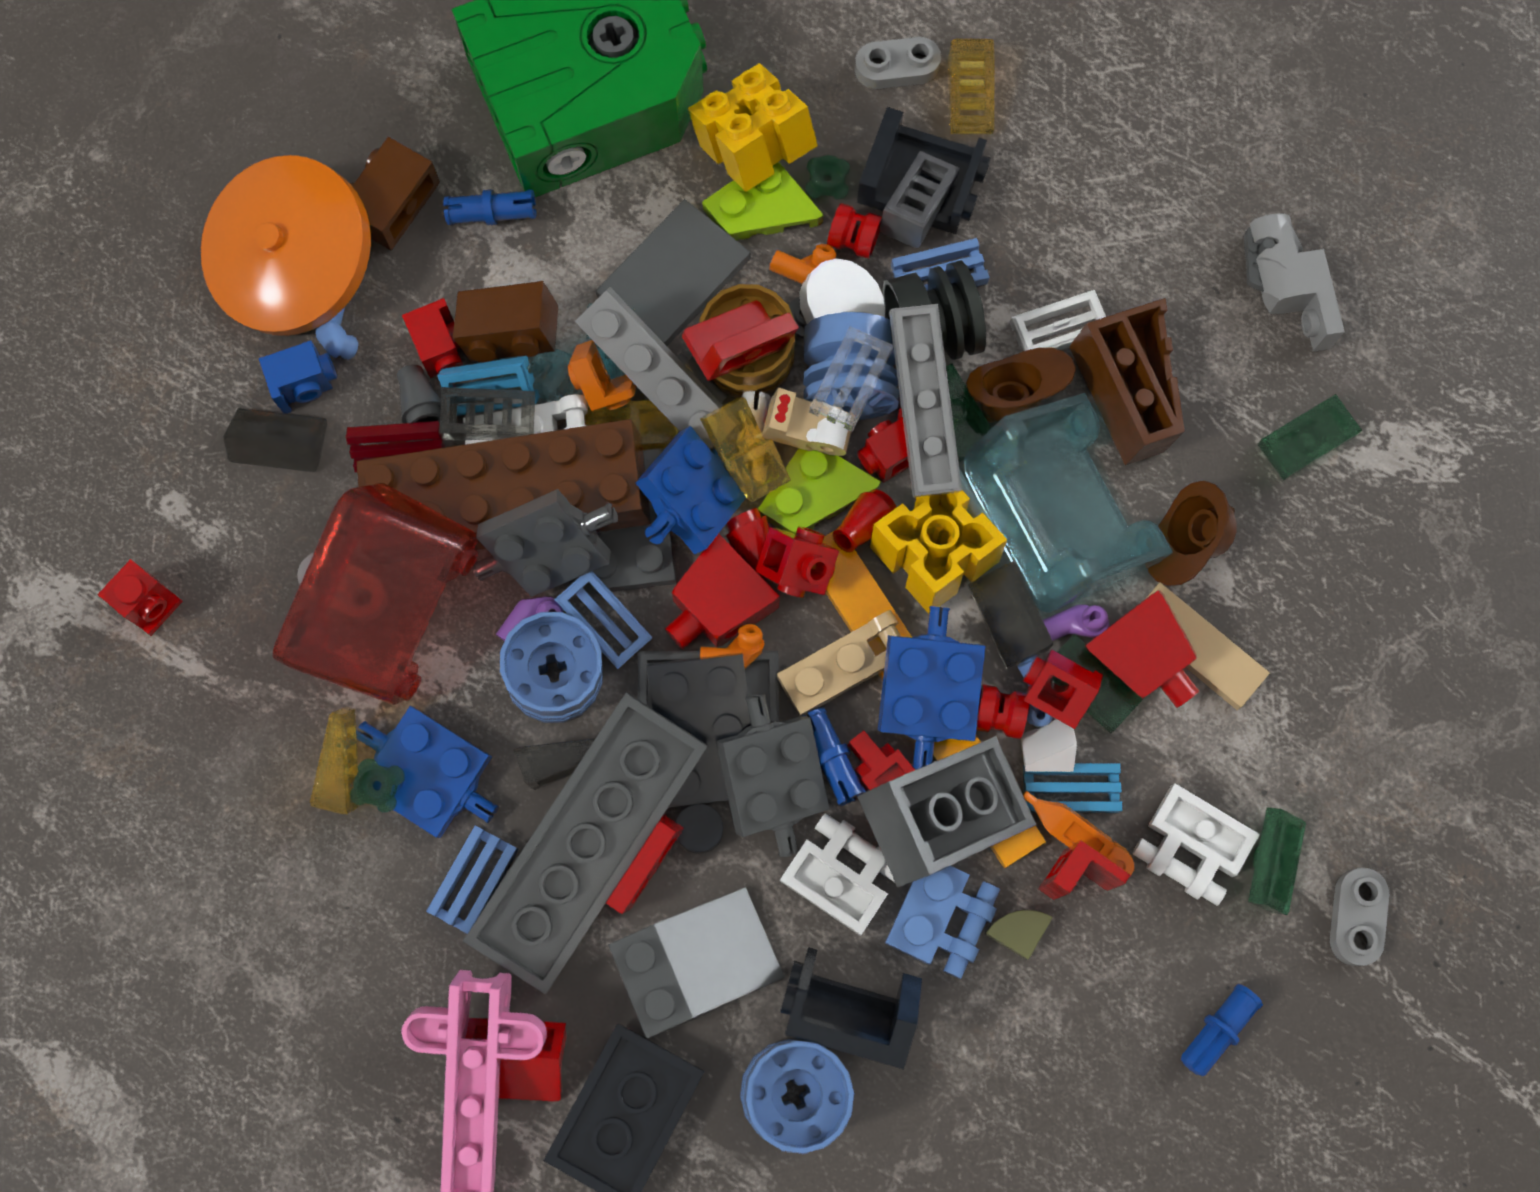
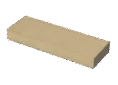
(1219, 660)

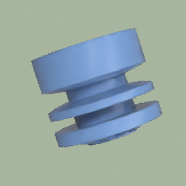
(821, 344)
(546, 640)
(824, 1103)

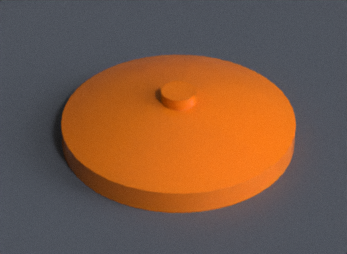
(285, 245)

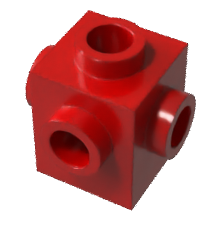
(797, 561)

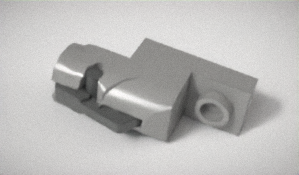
(1292, 278)

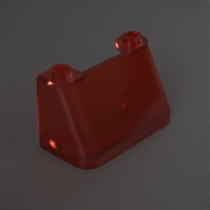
(373, 592)

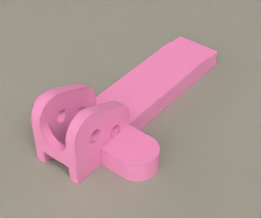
(473, 1073)

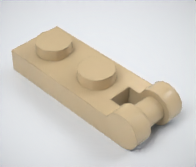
(837, 666)

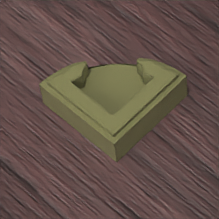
(1020, 931)

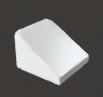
(1049, 748)

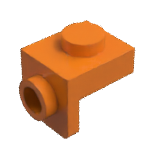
(590, 375)

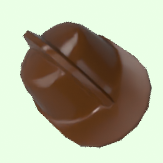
(1020, 381)
(1197, 529)

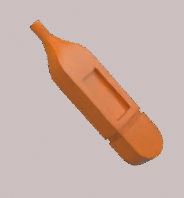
(1071, 827)

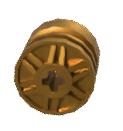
(766, 373)

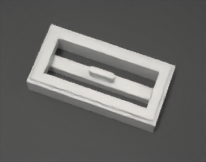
(1052, 310)

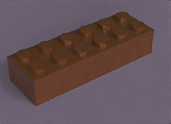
(491, 477)

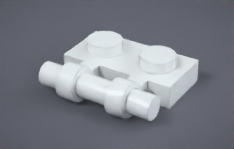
(1202, 831)
(831, 884)

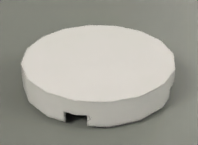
(839, 288)

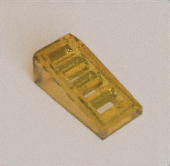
(971, 58)
(337, 764)

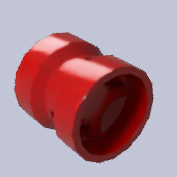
(845, 227)
(1012, 713)

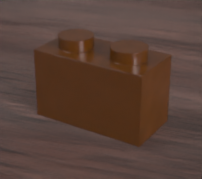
(394, 190)
(506, 321)

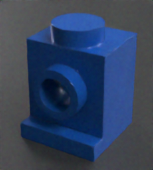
(297, 375)

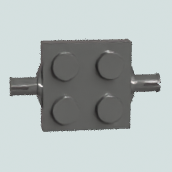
(544, 542)
(772, 775)

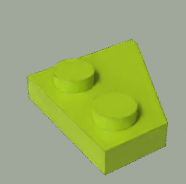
(762, 209)
(817, 491)

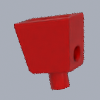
(719, 597)
(1149, 650)

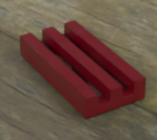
(397, 438)

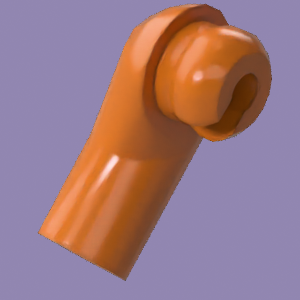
(799, 269)
(749, 642)

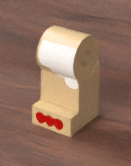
(793, 425)

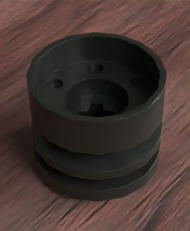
(957, 300)

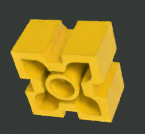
(753, 126)
(913, 541)

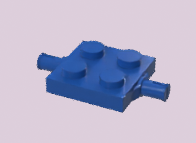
(689, 492)
(931, 687)
(438, 770)

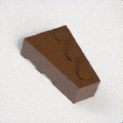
(1132, 379)

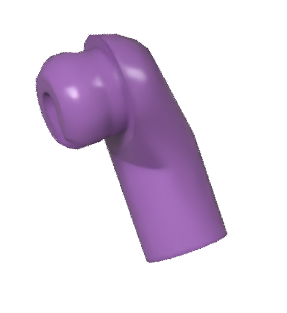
(525, 609)
(1078, 620)

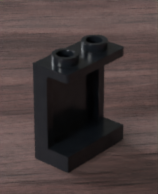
(895, 152)
(851, 1016)

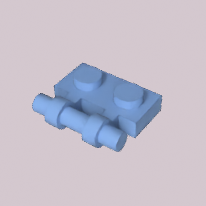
(927, 912)

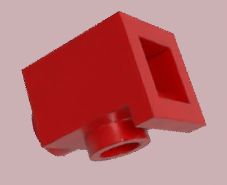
(432, 335)
(885, 449)
(140, 597)
(1061, 702)

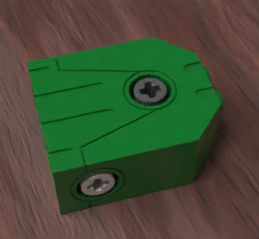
(583, 80)

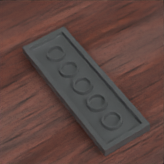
(585, 843)

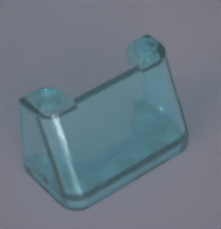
(1055, 505)

